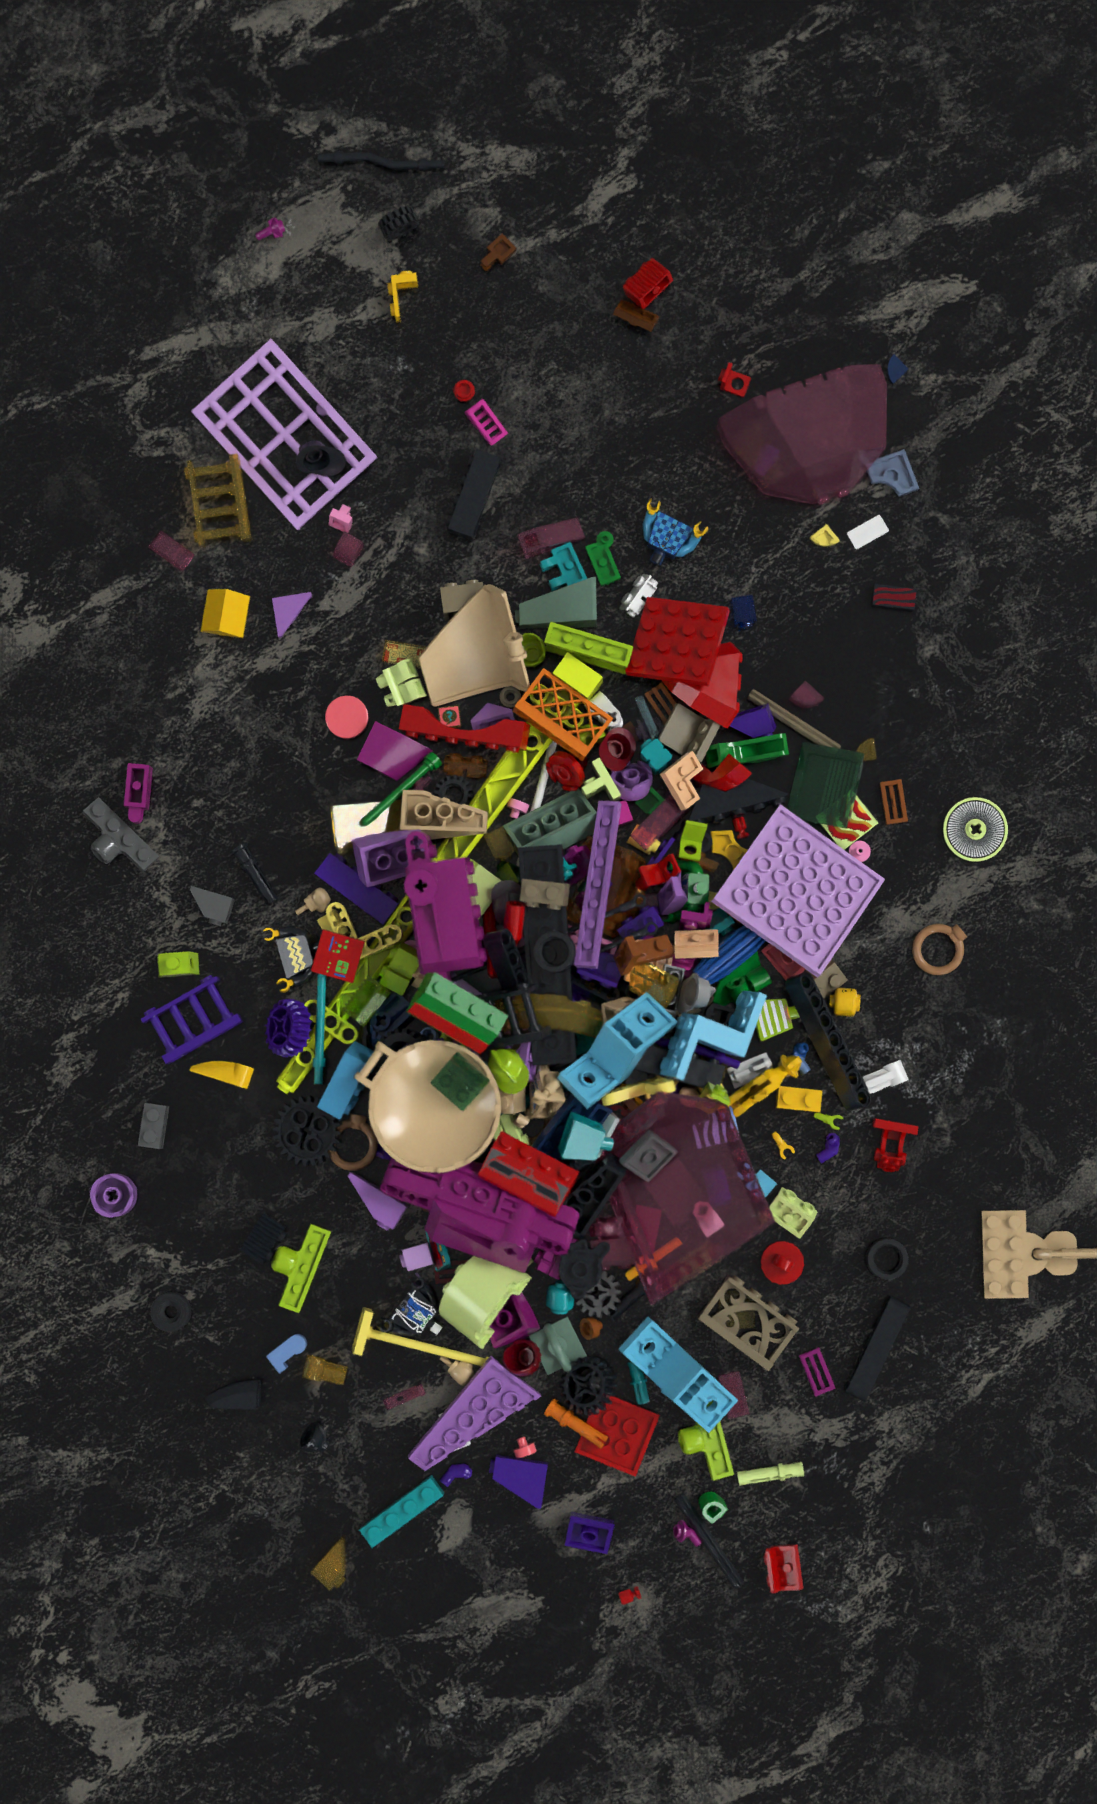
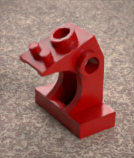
(895, 1131)

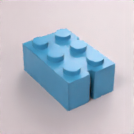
(343, 1088)

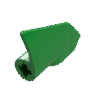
(746, 977)

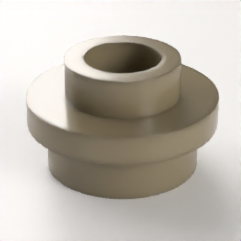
(510, 690)

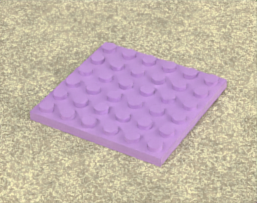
(798, 890)

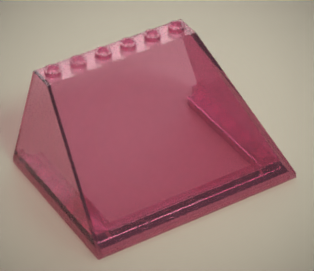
(697, 1203)

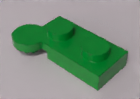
(602, 559)

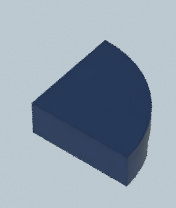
(895, 369)

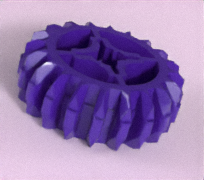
(288, 1027)

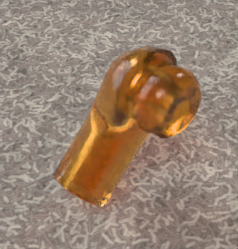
(634, 912)

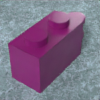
(137, 791)

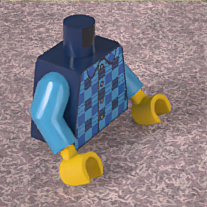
(668, 535)

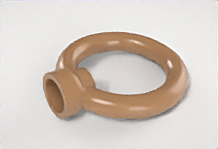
(955, 934)
(357, 1122)

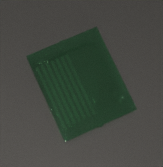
(825, 784)

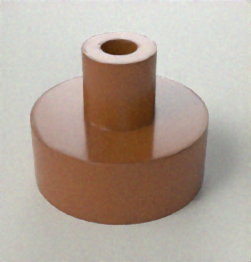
(590, 1328)

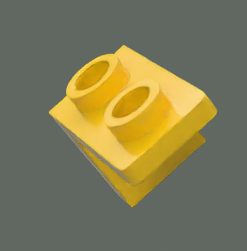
(404, 280)

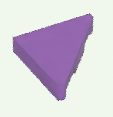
(287, 609)

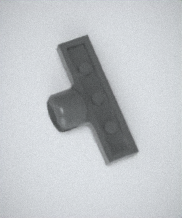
(117, 837)

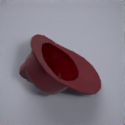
(617, 749)

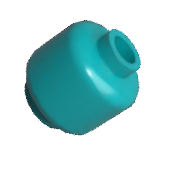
(559, 1298)

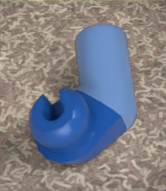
(800, 1050)

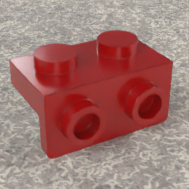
(783, 1568)

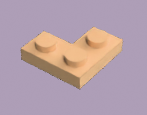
(678, 778)

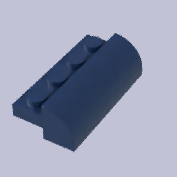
(551, 1136)

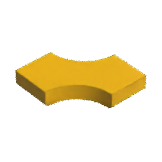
(725, 845)

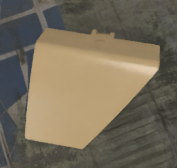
(475, 651)

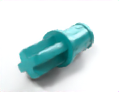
(638, 1383)

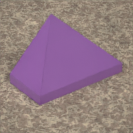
(490, 715)

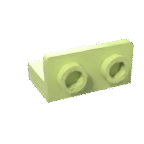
(792, 1212)

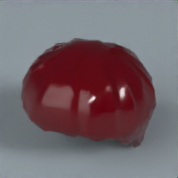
(522, 1357)

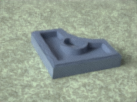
(895, 472)

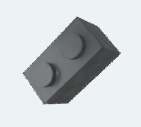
(153, 1126)

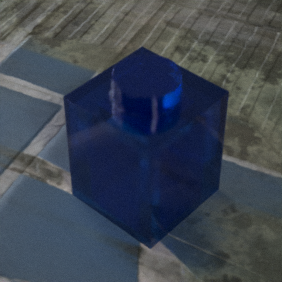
(743, 611)

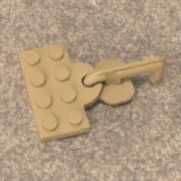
(1009, 1253)

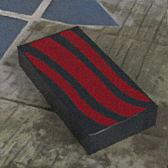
(894, 597)

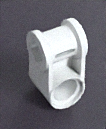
(604, 704)

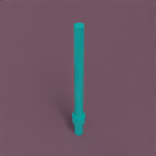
(319, 1060)

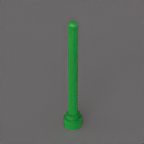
(430, 763)

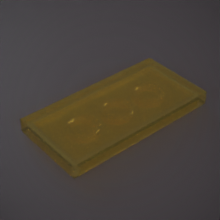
(348, 818)

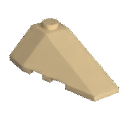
(440, 816)

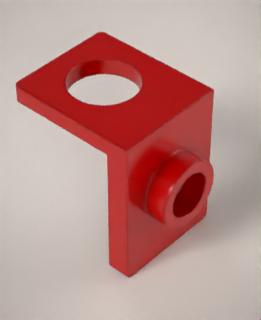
(727, 376)

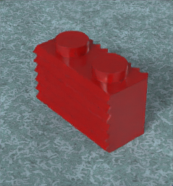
(647, 283)

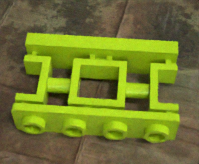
(588, 647)

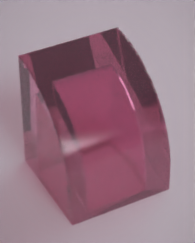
(348, 549)
(806, 696)

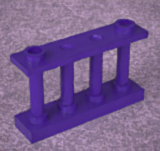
(191, 1040)

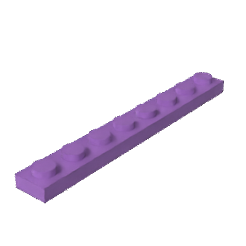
(597, 884)

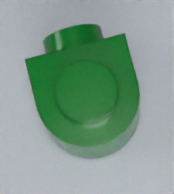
(712, 1506)

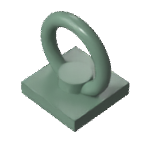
(558, 1345)

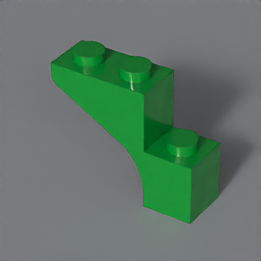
(749, 751)

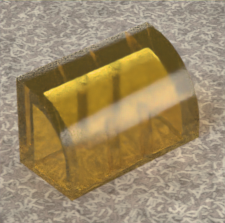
(655, 981)

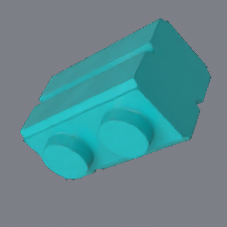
(655, 756)

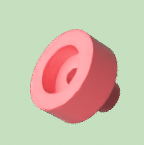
(524, 1449)

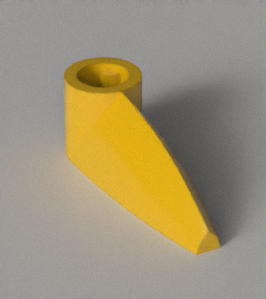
(224, 1071)

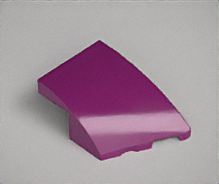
(391, 752)

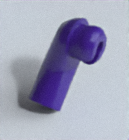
(831, 1148)
(456, 1471)

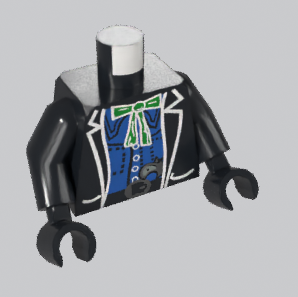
(414, 1312)

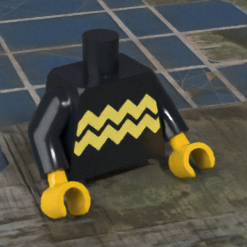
(297, 954)

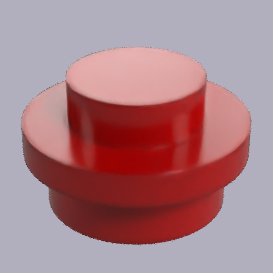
(464, 390)

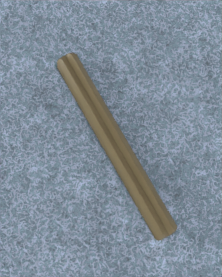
(792, 721)

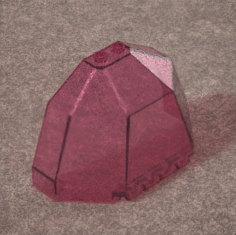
(813, 437)

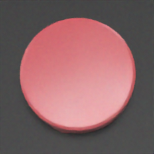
(346, 717)

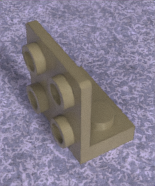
(688, 732)

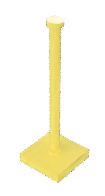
(365, 1331)

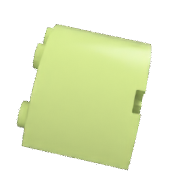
(478, 1296)

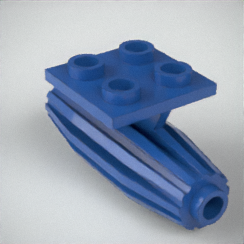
(733, 951)

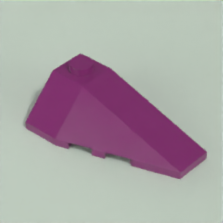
(513, 1321)

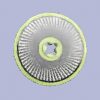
(975, 812)

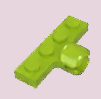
(300, 1266)
(713, 1444)

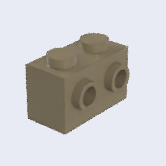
(544, 892)

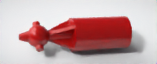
(514, 919)

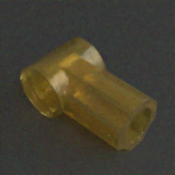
(320, 1369)

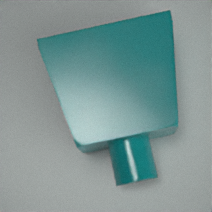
(583, 1139)

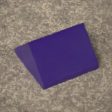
(589, 1533)

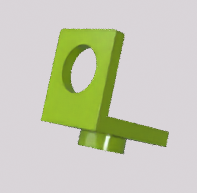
(692, 836)
(716, 1092)

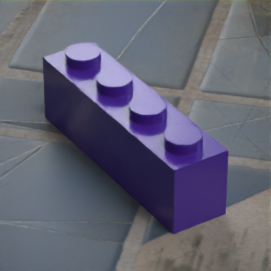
(347, 882)

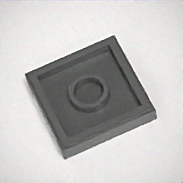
(648, 1155)

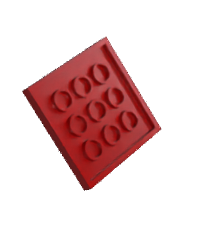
(677, 641)

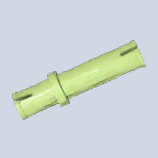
(770, 1473)

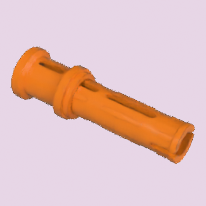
(567, 1418)

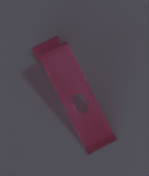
(408, 1394)

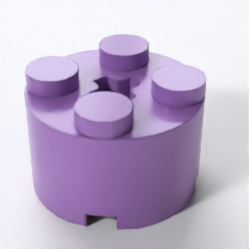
(101, 1196)

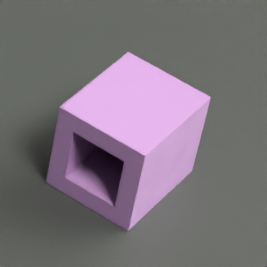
(416, 1257)

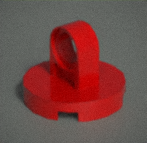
(566, 770)
(782, 1262)

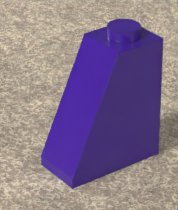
(521, 1477)

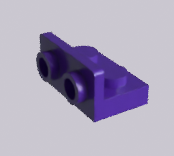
(606, 972)

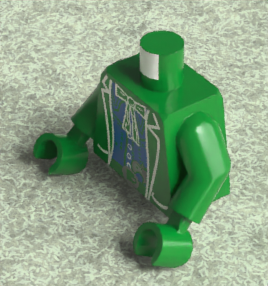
(695, 886)

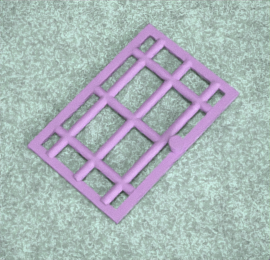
(284, 434)

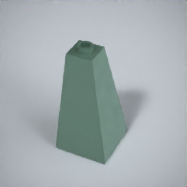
(568, 606)

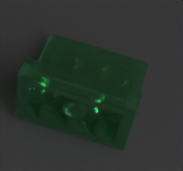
(460, 1081)

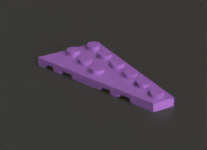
(479, 1407)

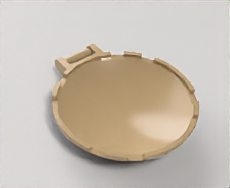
(416, 1119)

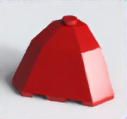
(719, 698)

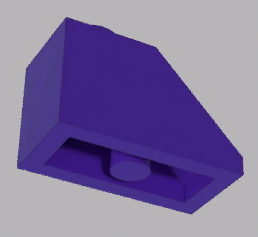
(755, 721)

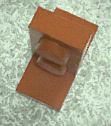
(642, 952)

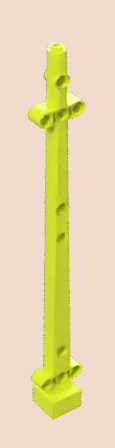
(492, 798)

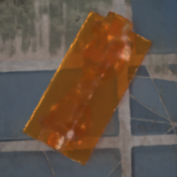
(457, 763)

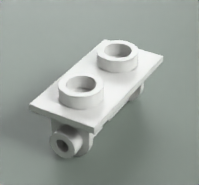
(642, 587)
(749, 1070)

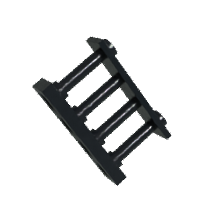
(517, 1034)

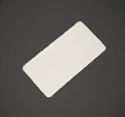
(867, 532)

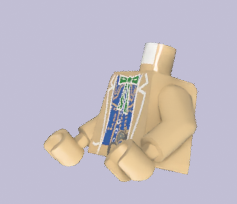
(545, 1096)

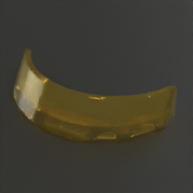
(558, 1013)

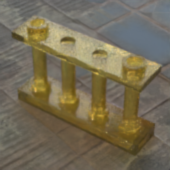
(238, 509)

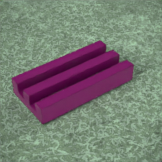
(810, 1354)

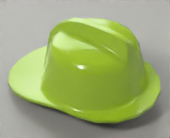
(508, 1070)

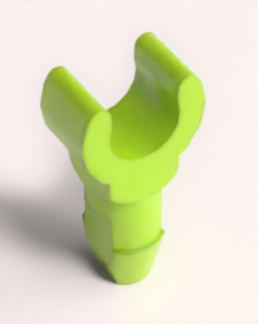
(828, 1119)

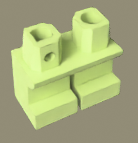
(395, 677)

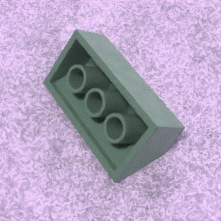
(556, 822)

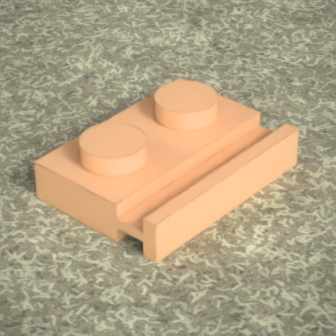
(696, 944)

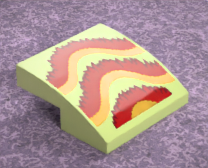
(859, 824)

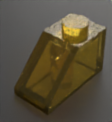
(332, 1566)

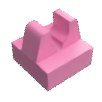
(341, 519)

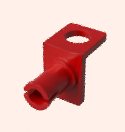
(657, 873)

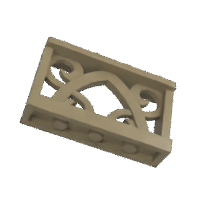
(718, 1321)

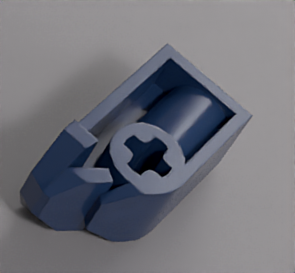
(393, 1013)

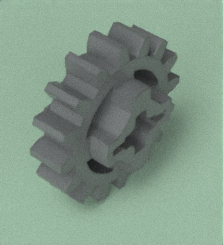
(598, 1304)

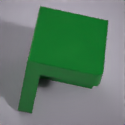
(650, 802)

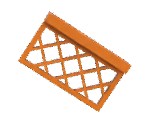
(552, 729)

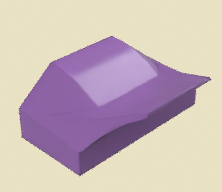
(671, 896)

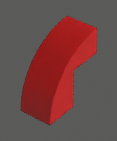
(726, 776)

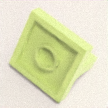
(604, 782)

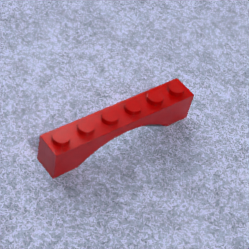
(506, 733)

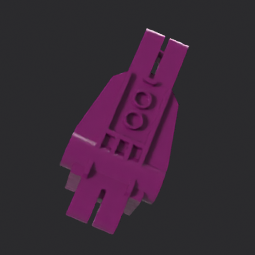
(444, 911)
(480, 1216)

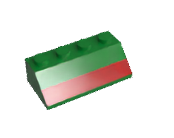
(456, 1013)

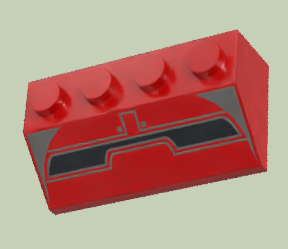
(528, 1174)

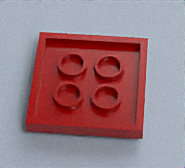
(628, 1435)

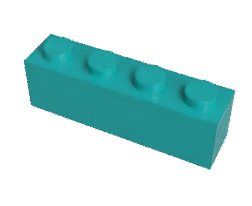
(401, 1511)

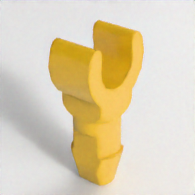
(781, 1144)

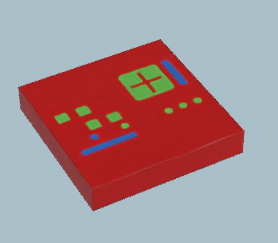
(338, 956)

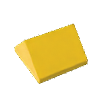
(225, 613)

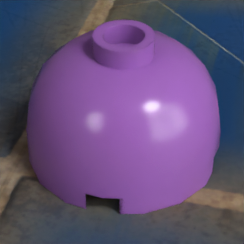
(633, 781)

